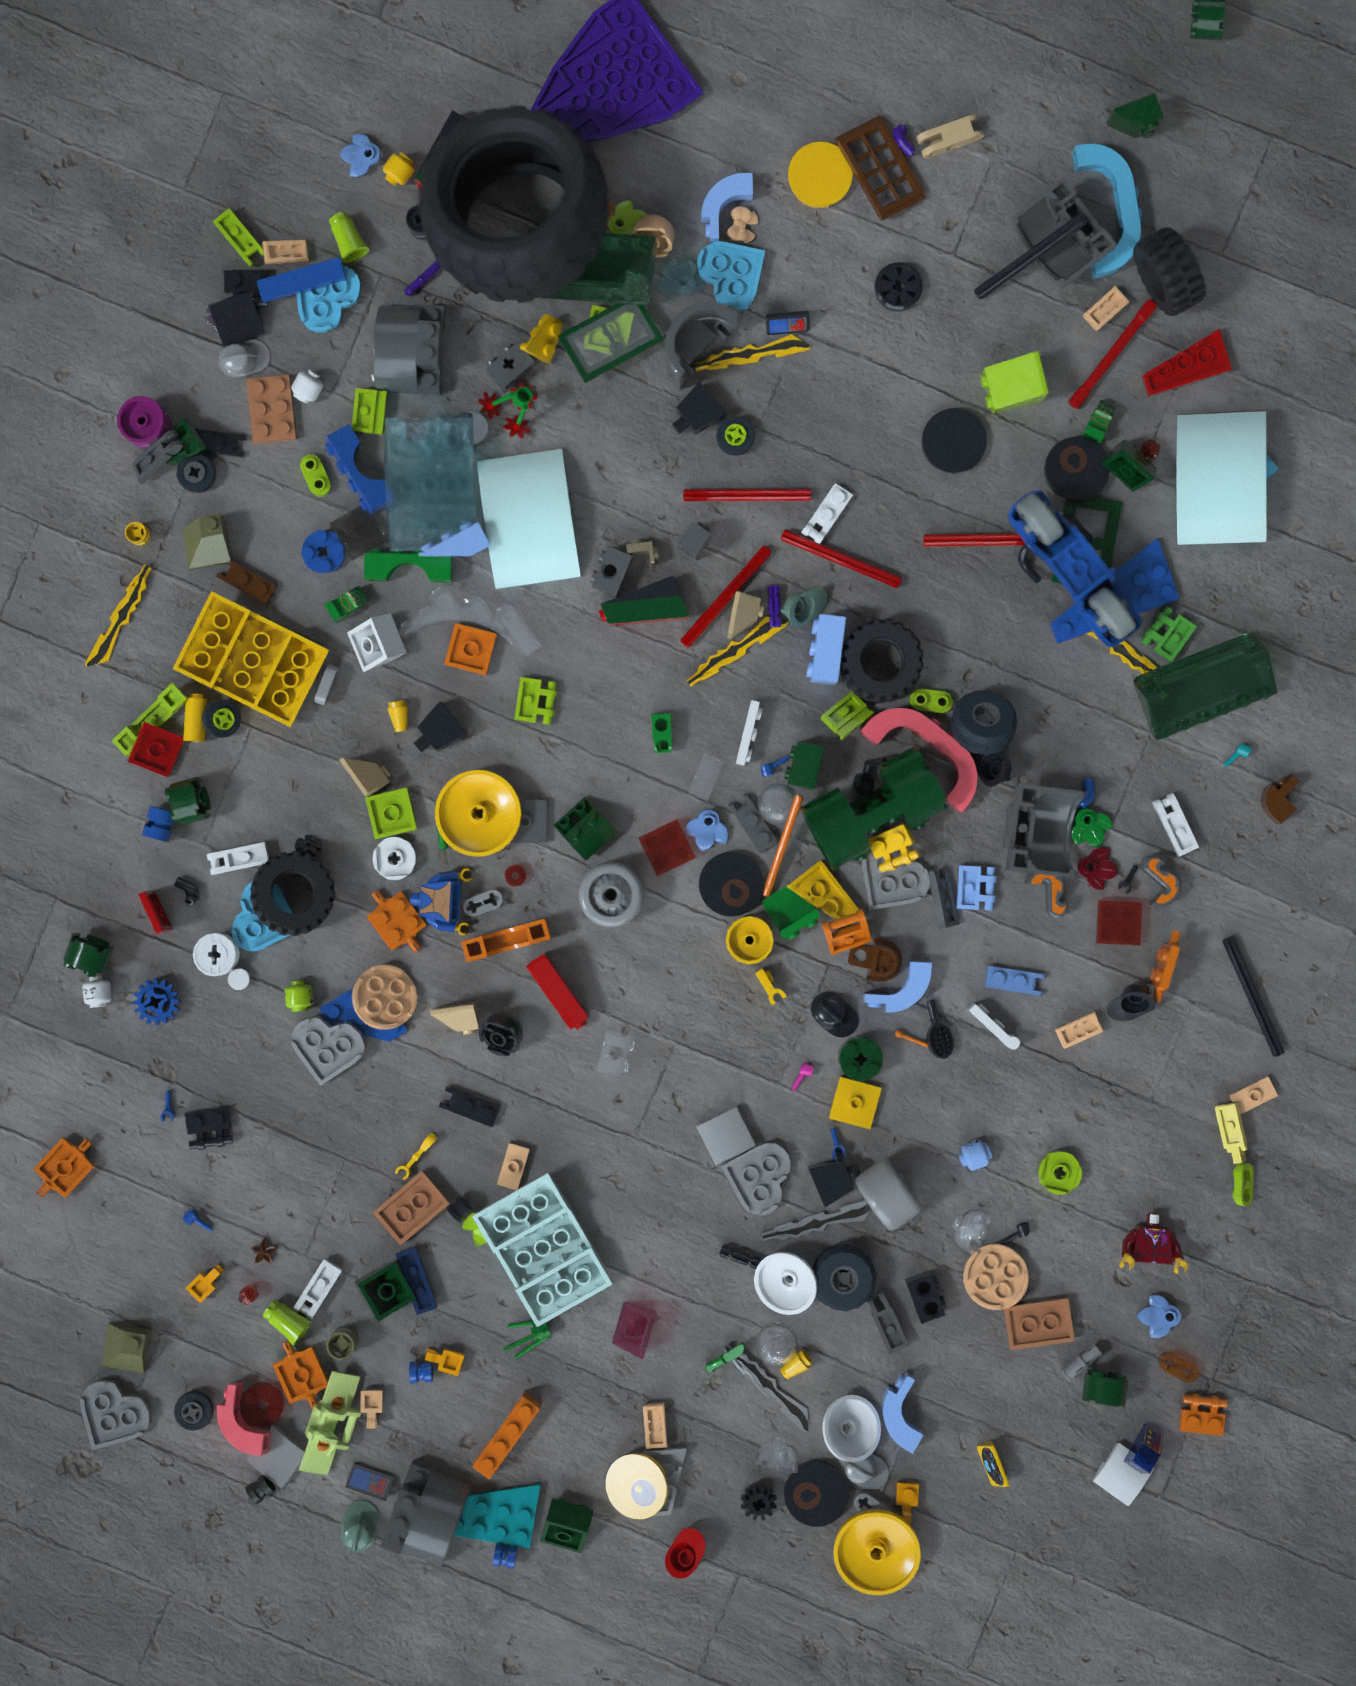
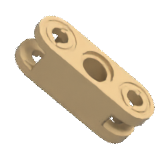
(949, 136)

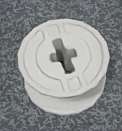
(207, 962)

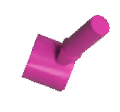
(806, 1069)

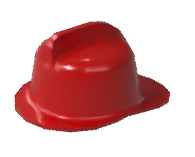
(685, 1553)

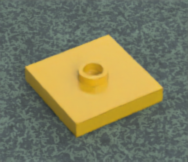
(855, 1102)

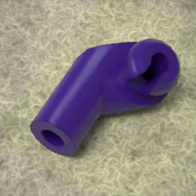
(903, 143)

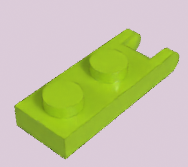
(237, 235)

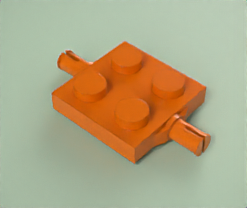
(396, 921)
(1167, 959)
(64, 1167)
(301, 1374)

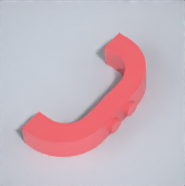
(945, 743)

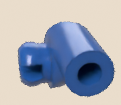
(1089, 793)

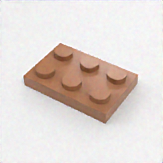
(271, 409)
(411, 1207)
(1039, 1323)

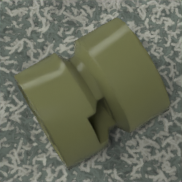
(342, 1343)

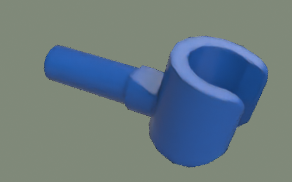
(767, 769)
(168, 1109)
(837, 1147)
(191, 1216)

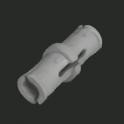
(1081, 1362)

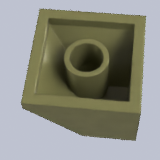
(207, 542)
(126, 1347)

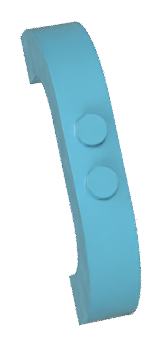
(1112, 165)

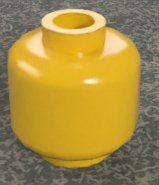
(398, 169)

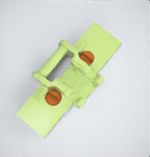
(323, 1420)

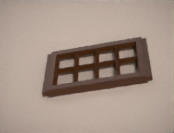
(861, 132)

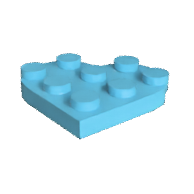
(732, 271)
(322, 307)
(247, 929)

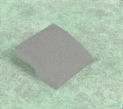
(726, 1135)
(281, 1460)

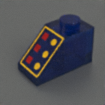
(1145, 1450)

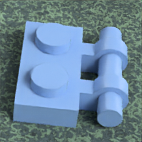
(969, 887)

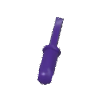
(427, 274)

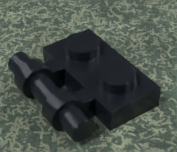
(245, 280)
(206, 1121)

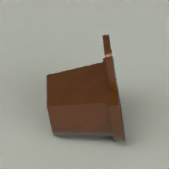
(882, 960)

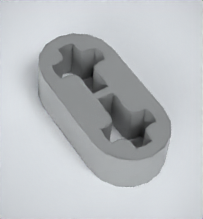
(327, 684)
(486, 907)
(872, 1500)

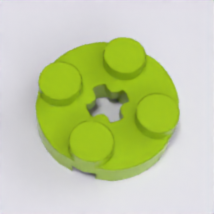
(1065, 1183)

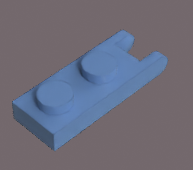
(1013, 980)

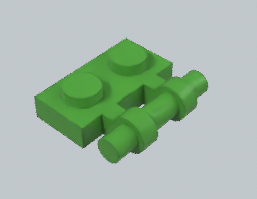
(1173, 639)

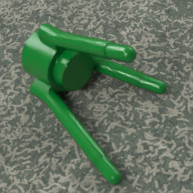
(538, 1333)

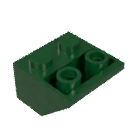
(585, 828)

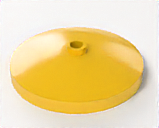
(458, 808)
(881, 1569)

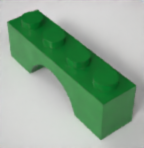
(380, 565)

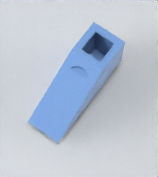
(462, 543)

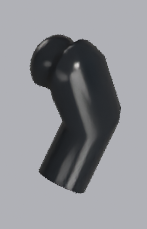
(190, 889)

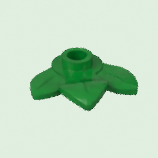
(1092, 830)

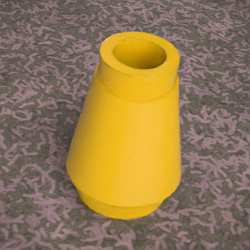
(399, 715)
(798, 1365)

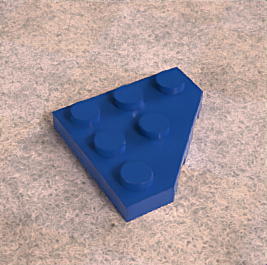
(342, 1010)

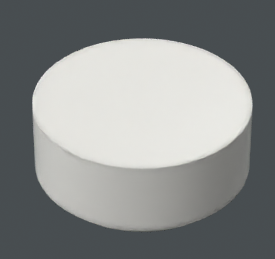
(239, 979)

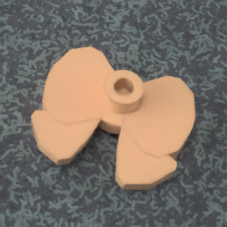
(742, 217)

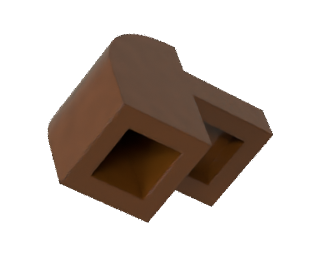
(1275, 803)

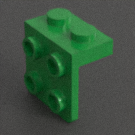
(790, 912)

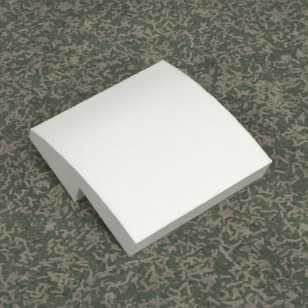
(1119, 1477)

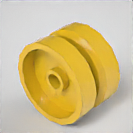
(758, 949)

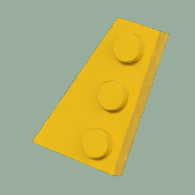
(823, 892)

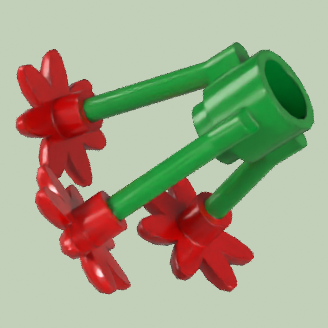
(521, 398)

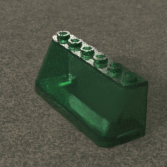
(618, 274)
(1205, 685)

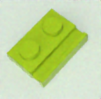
(369, 411)
(847, 715)

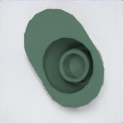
(804, 606)
(359, 1526)

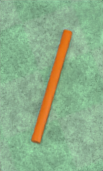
(782, 845)

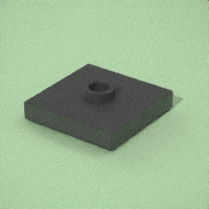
(533, 822)

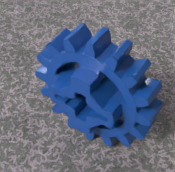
(153, 994)

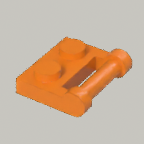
(847, 937)

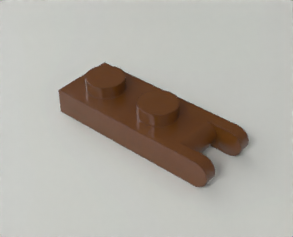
(248, 583)

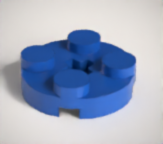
(311, 554)

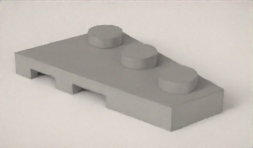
(671, 1460)

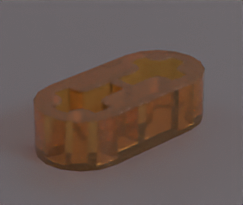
(1175, 1371)

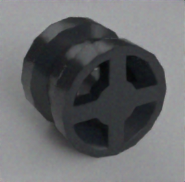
(459, 1209)

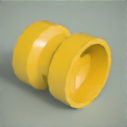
(133, 532)

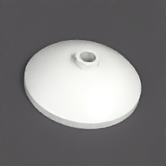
(778, 1290)
(861, 1425)

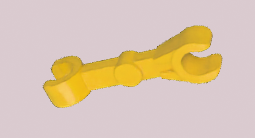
(425, 1145)

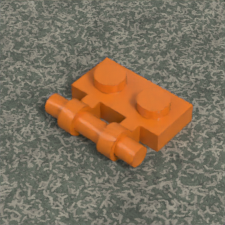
(1202, 1421)

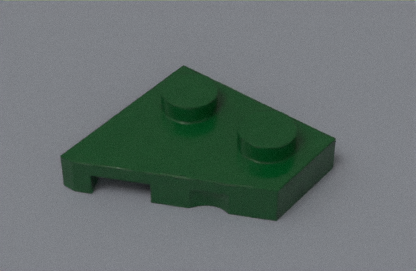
(190, 440)

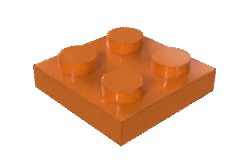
(470, 649)

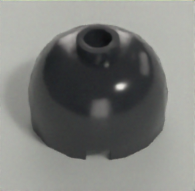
(501, 1034)

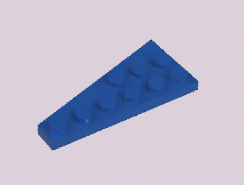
(1141, 581)

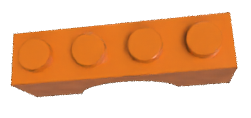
(506, 940)
(507, 1435)

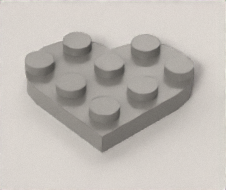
(894, 887)
(327, 1048)
(758, 1177)
(111, 1415)

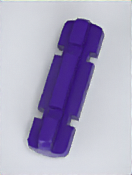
(774, 606)

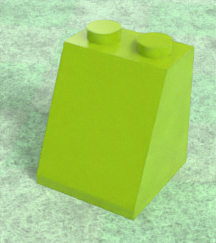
(1014, 383)

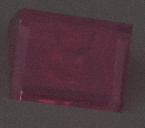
(634, 1329)

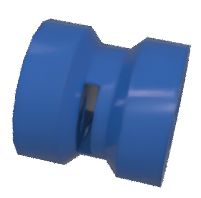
(422, 1372)
(499, 1556)

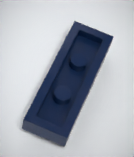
(417, 1279)

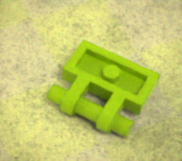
(529, 697)

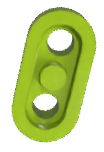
(315, 474)
(930, 701)
(1243, 1184)

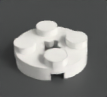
(404, 865)

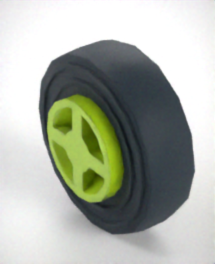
(737, 428)
(229, 720)

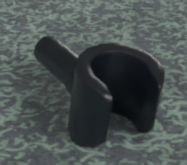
(1128, 879)
(1023, 1231)

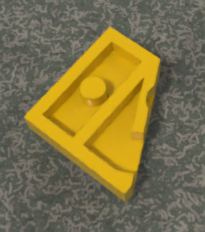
(543, 339)

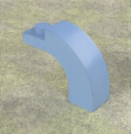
(730, 189)
(912, 990)
(901, 1430)

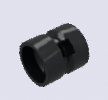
(414, 223)

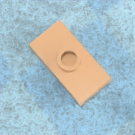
(285, 251)
(1105, 308)
(1079, 1030)
(1253, 1094)
(513, 1166)
(655, 1425)

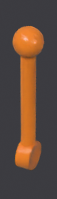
(898, 1033)

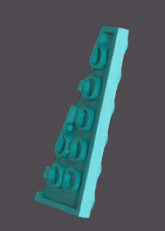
(500, 1516)

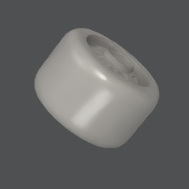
(628, 888)
(888, 1194)

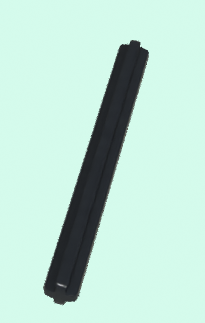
(1030, 256)
(1253, 996)

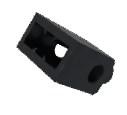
(698, 411)
(439, 729)
(833, 1179)

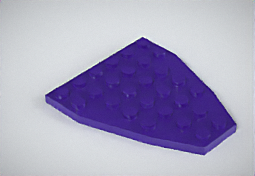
(617, 75)

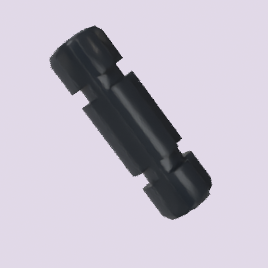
(739, 1256)

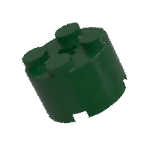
(1207, 19)
(188, 801)
(87, 954)
(869, 1067)
(1104, 1389)

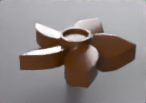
(263, 1251)

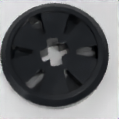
(887, 279)

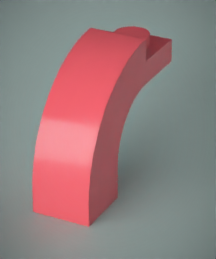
(235, 1428)

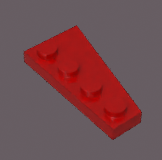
(1196, 363)

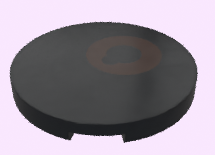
(1075, 469)
(731, 884)
(816, 1493)

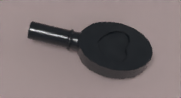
(938, 1036)

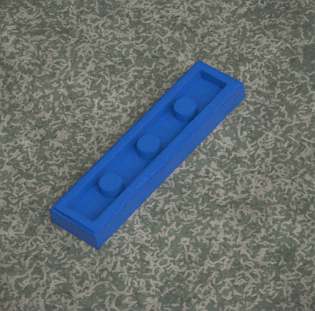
(301, 280)

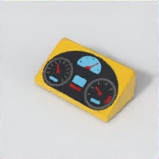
(992, 1464)

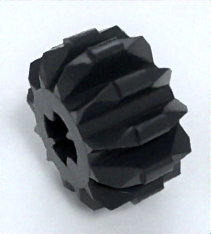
(764, 1506)

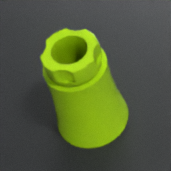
(348, 238)
(287, 1321)

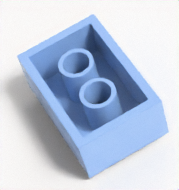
(826, 649)

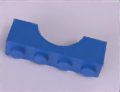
(343, 446)

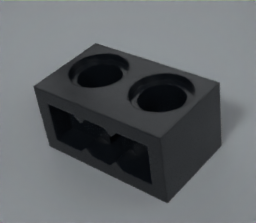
(921, 1298)

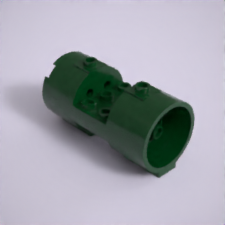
(906, 791)

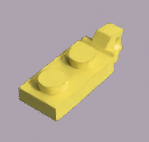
(1232, 1130)

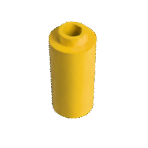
(193, 727)

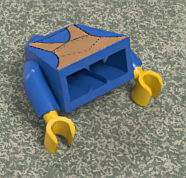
(441, 901)

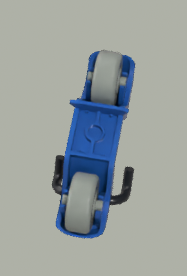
(1067, 552)

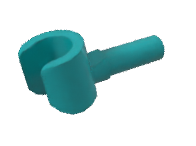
(1242, 749)

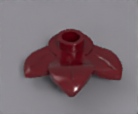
(1100, 869)

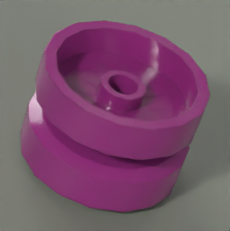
(143, 421)

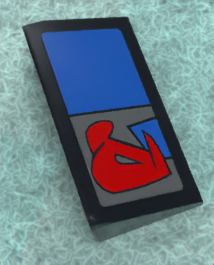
(787, 322)
(369, 1481)

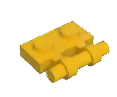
(890, 841)

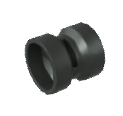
(259, 1489)

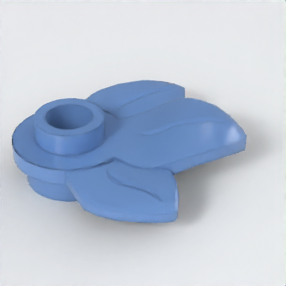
(357, 154)
(706, 833)
(1156, 1316)

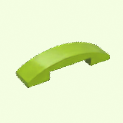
(157, 714)

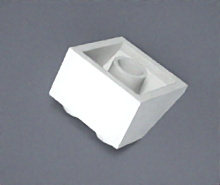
(376, 642)

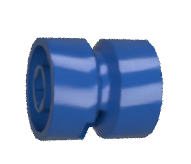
(158, 824)

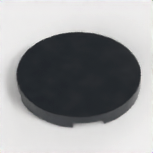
(954, 440)

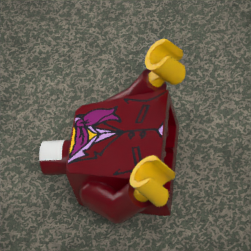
(1152, 1245)

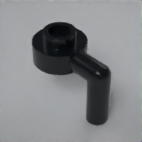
(864, 781)

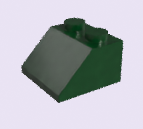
(1137, 117)
(1130, 465)
(804, 765)
(385, 1290)
(566, 1525)

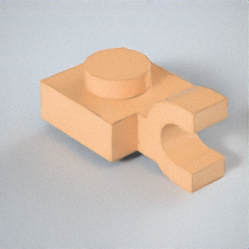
(372, 1404)

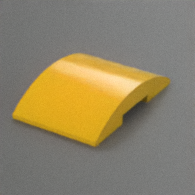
(250, 659)

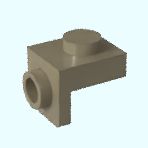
(639, 547)

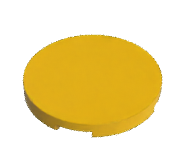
(819, 175)

